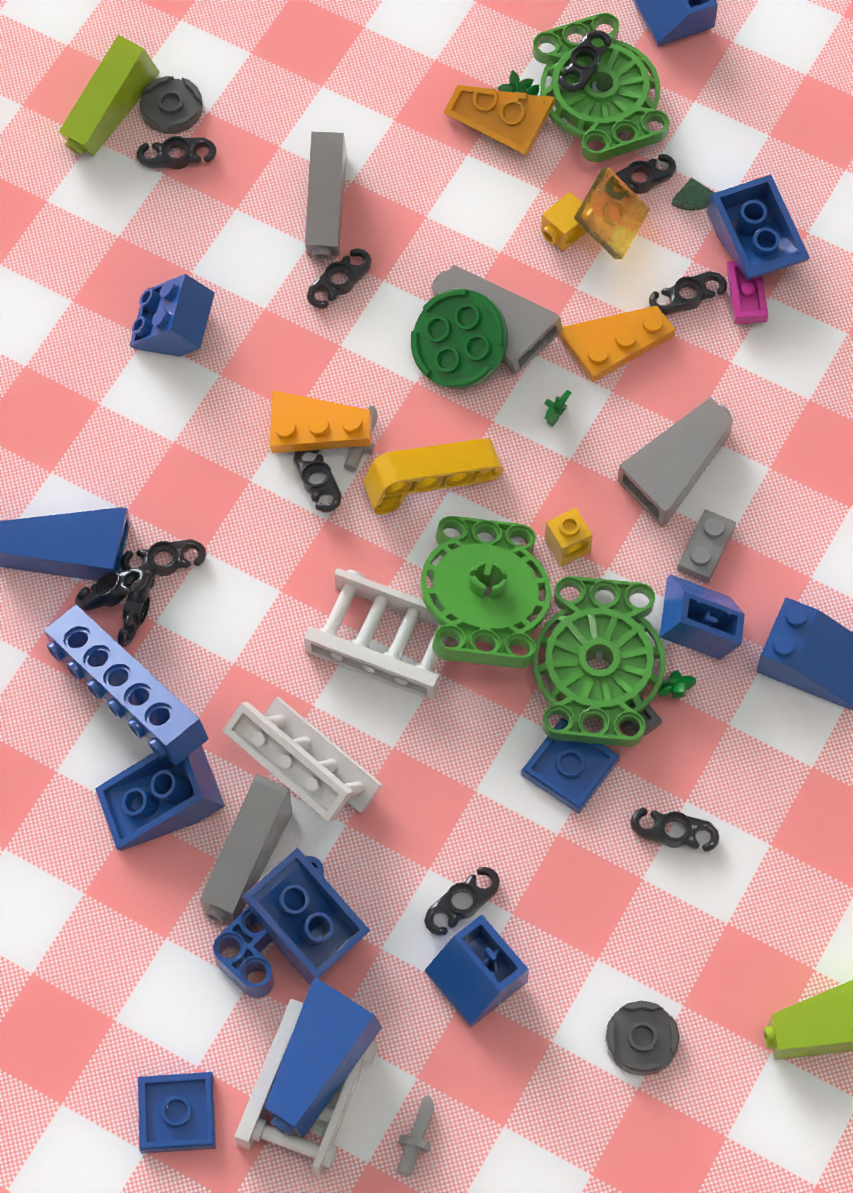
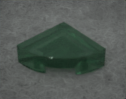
(692, 196)

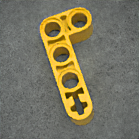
(429, 469)

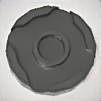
(171, 105)
(642, 1038)

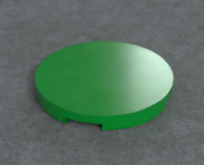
(459, 339)

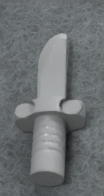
(356, 452)
(415, 1142)

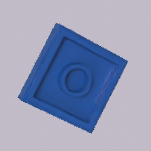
(570, 769)
(176, 1112)

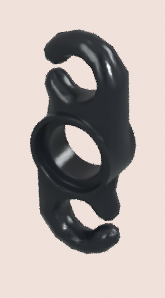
(584, 73)
(163, 160)
(655, 175)
(354, 274)
(696, 282)
(327, 487)
(176, 548)
(111, 589)
(135, 611)
(691, 825)
(445, 906)

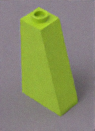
(108, 96)
(813, 1025)

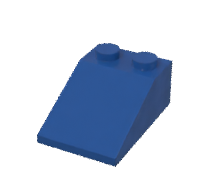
(756, 227)
(810, 653)
(158, 798)
(305, 916)

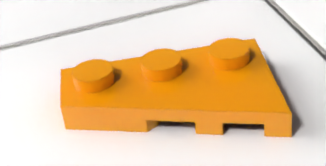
(501, 115)
(616, 339)
(316, 424)

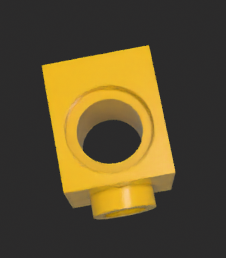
(559, 223)
(568, 537)

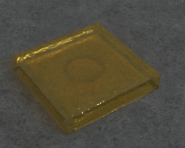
(612, 213)

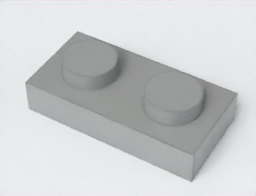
(706, 546)

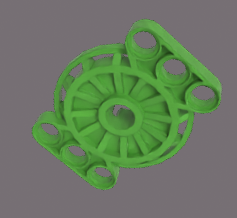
(625, 85)
(460, 584)
(603, 694)

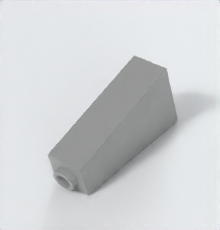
(325, 194)
(527, 323)
(674, 461)
(247, 849)

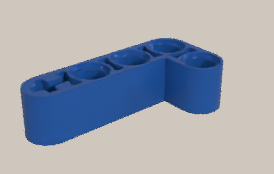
(250, 946)

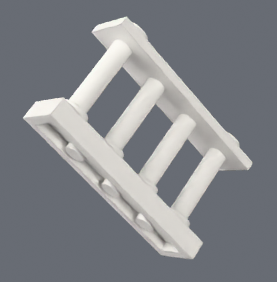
(357, 653)
(302, 758)
(255, 1128)

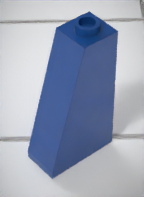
(66, 544)
(319, 1057)

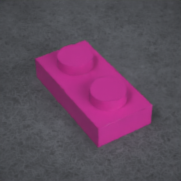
(746, 296)

